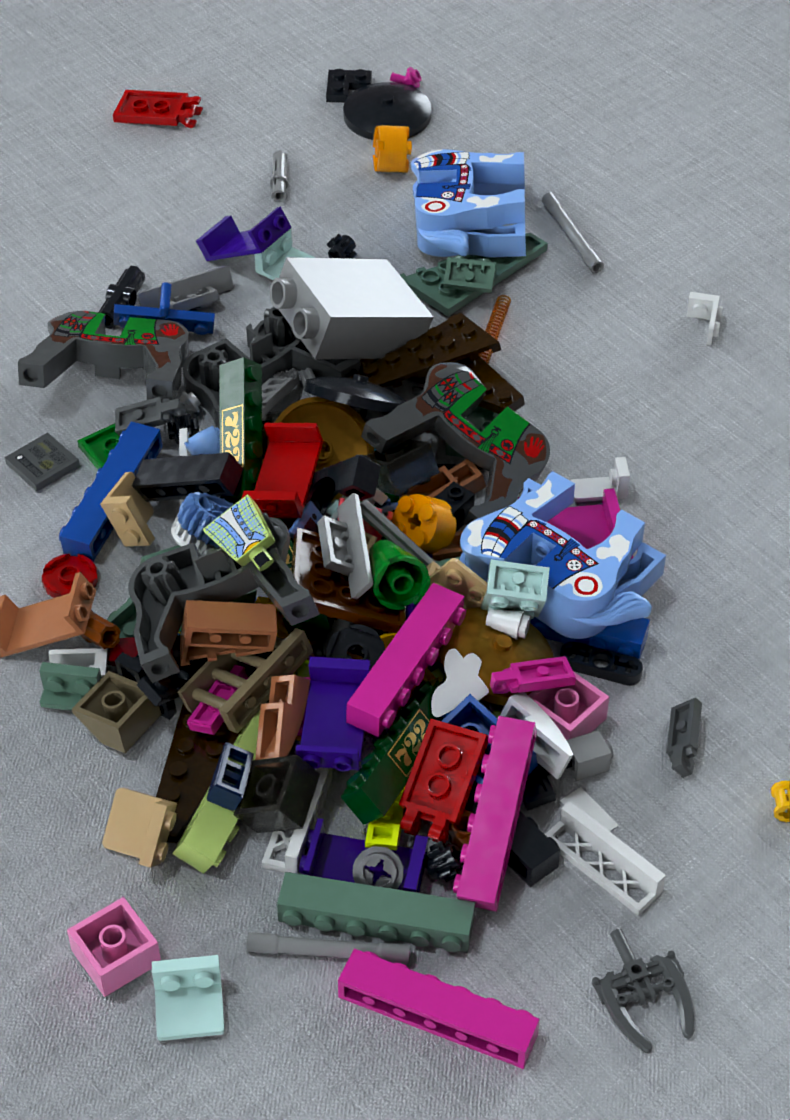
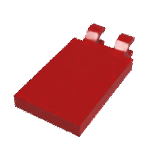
(157, 108)
(441, 778)

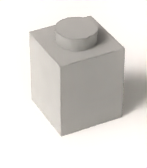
(590, 755)

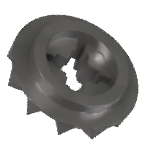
(372, 857)

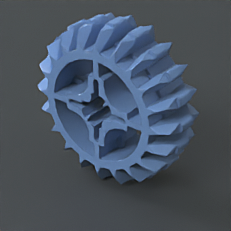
(199, 511)

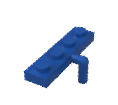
(193, 321)

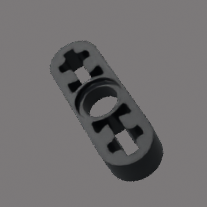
(607, 673)

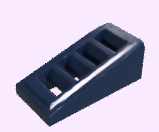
(222, 792)

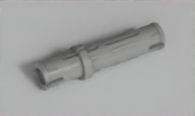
(279, 181)

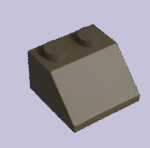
(116, 711)

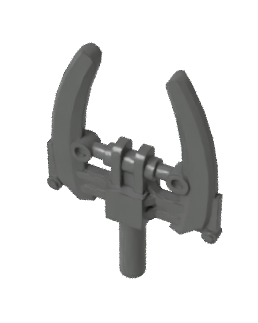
(637, 977)

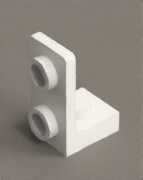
(706, 307)
(592, 488)
(82, 657)

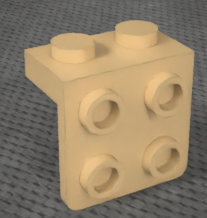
(128, 513)
(460, 579)
(140, 826)

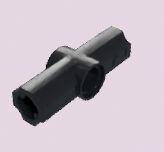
(122, 293)

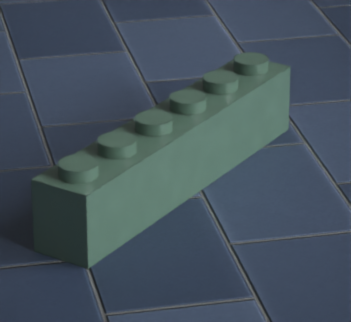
(376, 912)

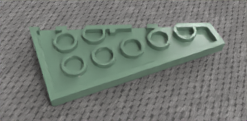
(429, 286)

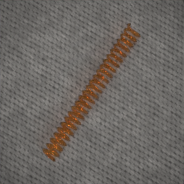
(492, 319)

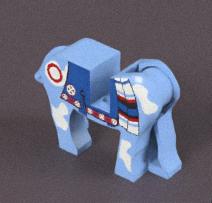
(467, 200)
(584, 585)

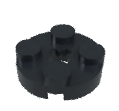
(356, 636)

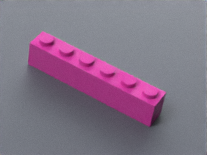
(405, 660)
(496, 812)
(438, 1007)

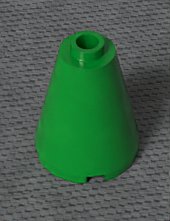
(397, 575)

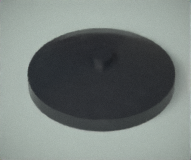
(386, 105)
(354, 392)

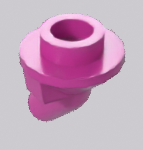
(411, 78)

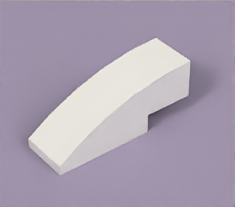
(550, 745)

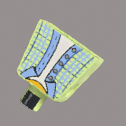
(243, 534)

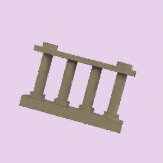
(250, 692)

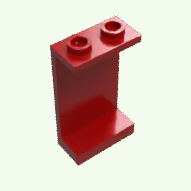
(287, 469)

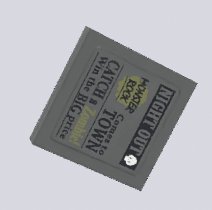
(42, 461)

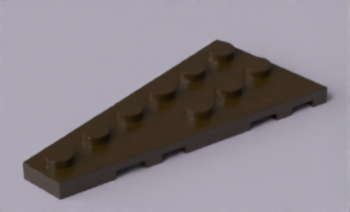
(447, 342)
(499, 391)
(190, 769)

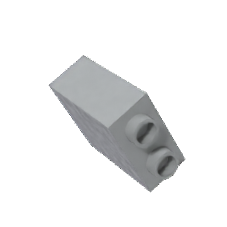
(348, 306)

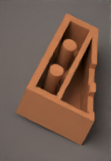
(226, 628)

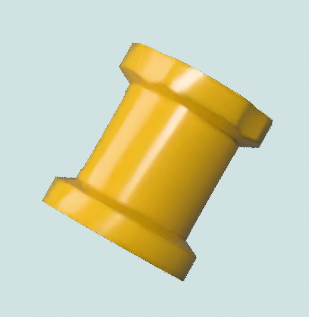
(782, 800)

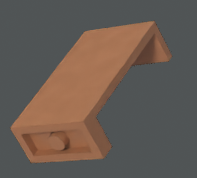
(47, 620)

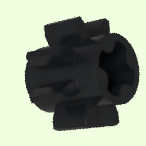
(342, 247)
(182, 422)
(443, 861)

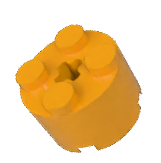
(391, 148)
(425, 521)

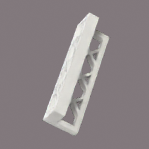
(297, 842)
(614, 852)

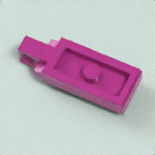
(533, 676)
(207, 718)

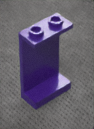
(227, 241)
(325, 735)
(335, 855)

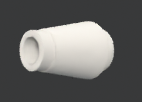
(509, 622)

